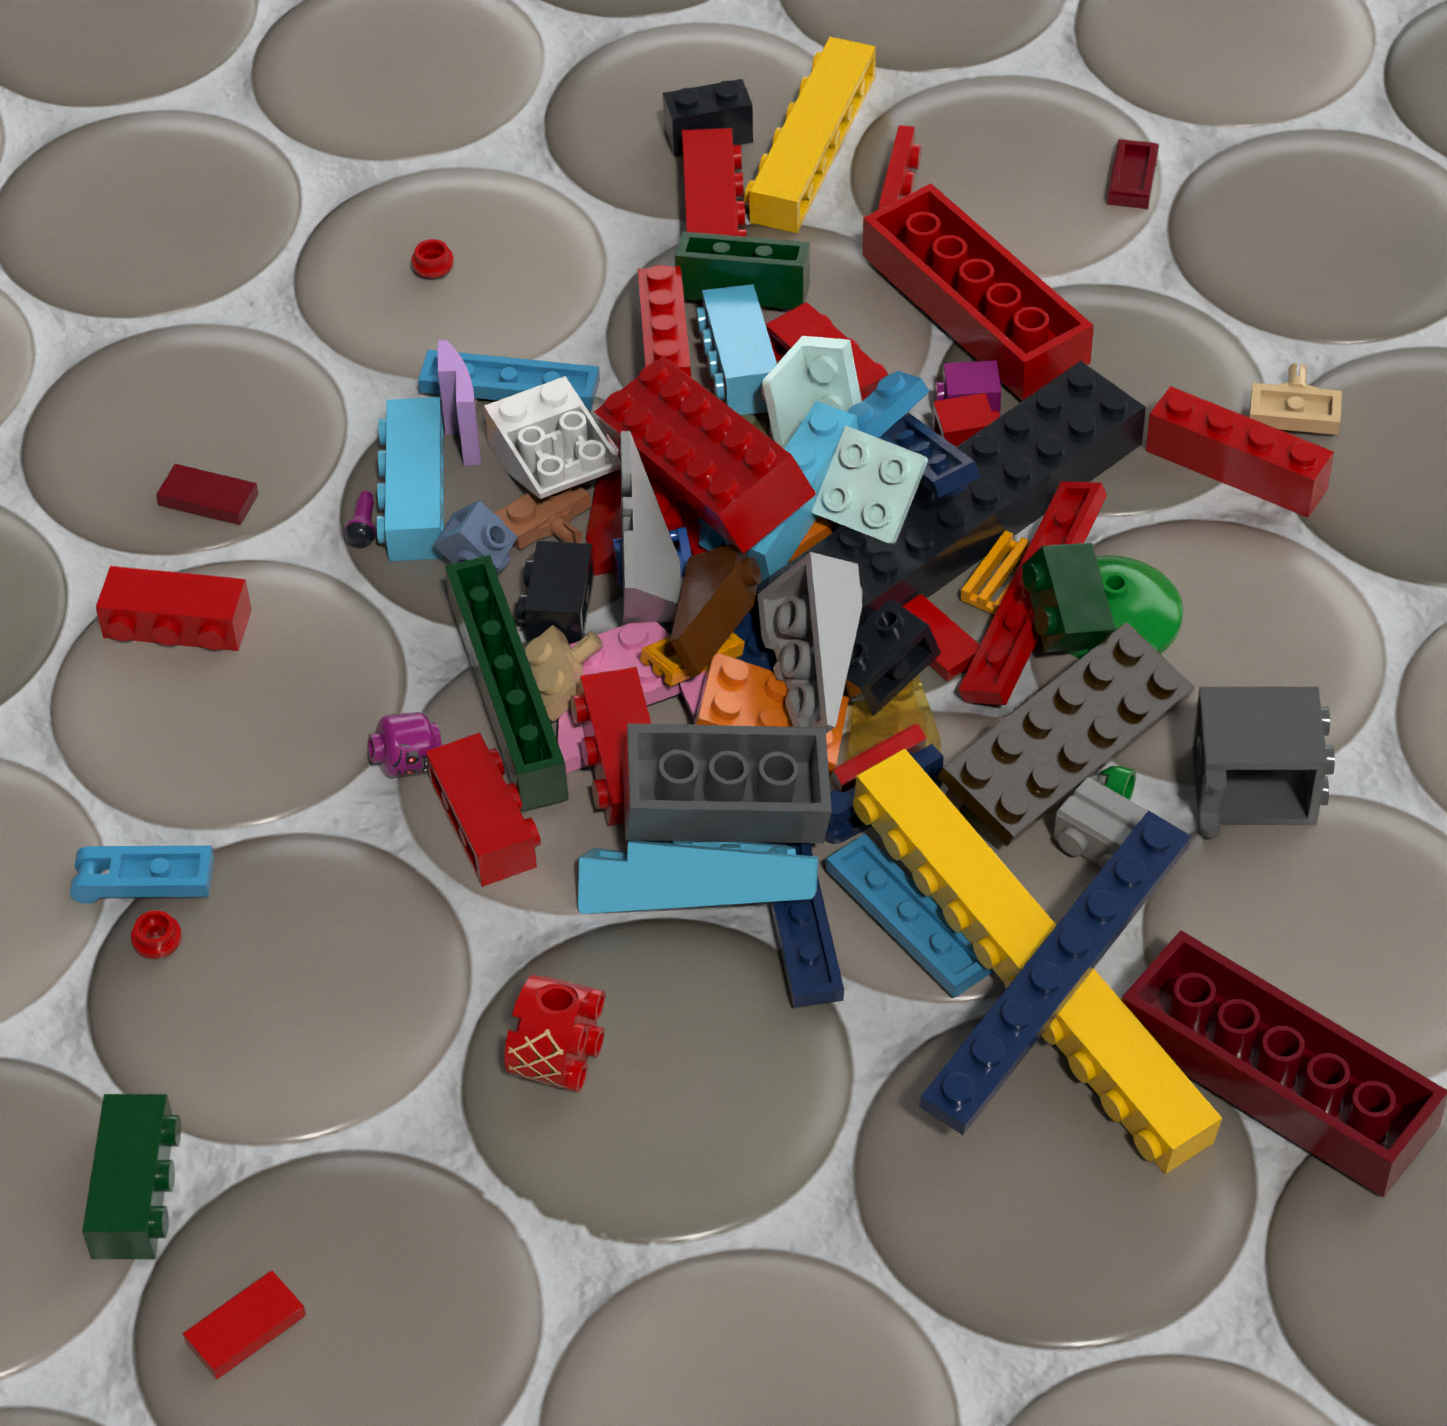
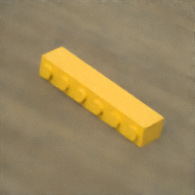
(811, 135)

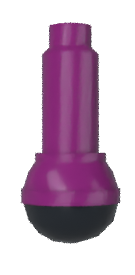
(360, 529)

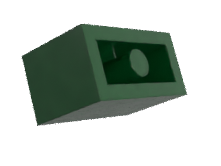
(1067, 597)

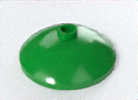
(1142, 599)

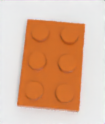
(752, 696)

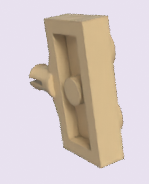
(1296, 405)
(559, 667)

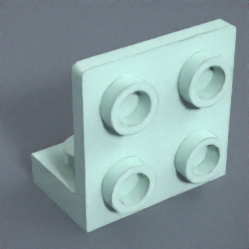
(809, 373)
(870, 485)

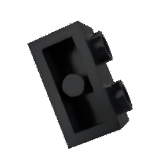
(708, 107)
(558, 589)
(887, 656)

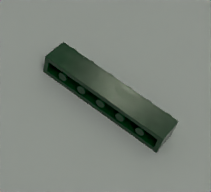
(507, 683)

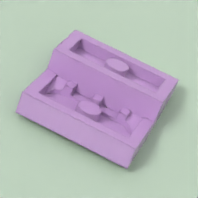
(458, 401)

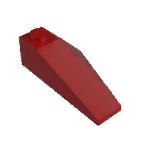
(606, 516)

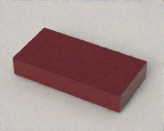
(1133, 174)
(207, 494)

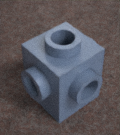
(475, 534)

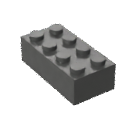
(726, 783)

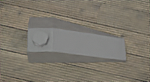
(648, 553)
(812, 627)

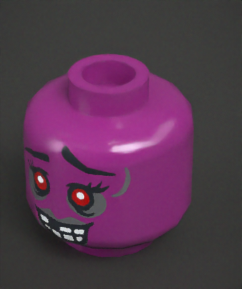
(402, 743)

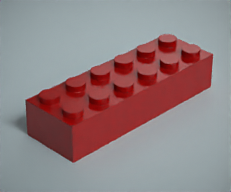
(976, 290)
(706, 454)

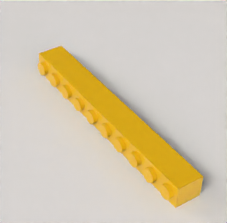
(1006, 928)

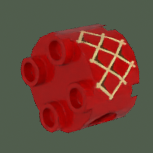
(555, 1032)

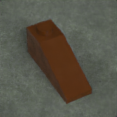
(713, 601)

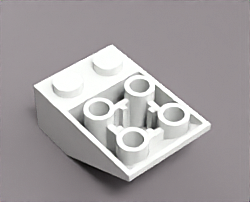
(548, 439)

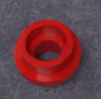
(432, 258)
(155, 924)

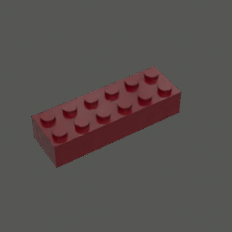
(1286, 1063)

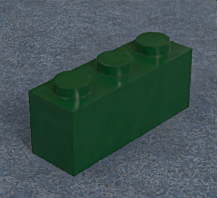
(719, 261)
(131, 1176)

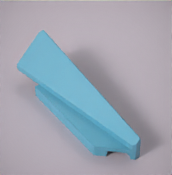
(692, 875)

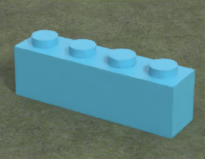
(736, 346)
(813, 450)
(412, 478)

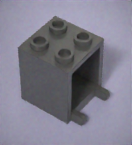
(1260, 756)

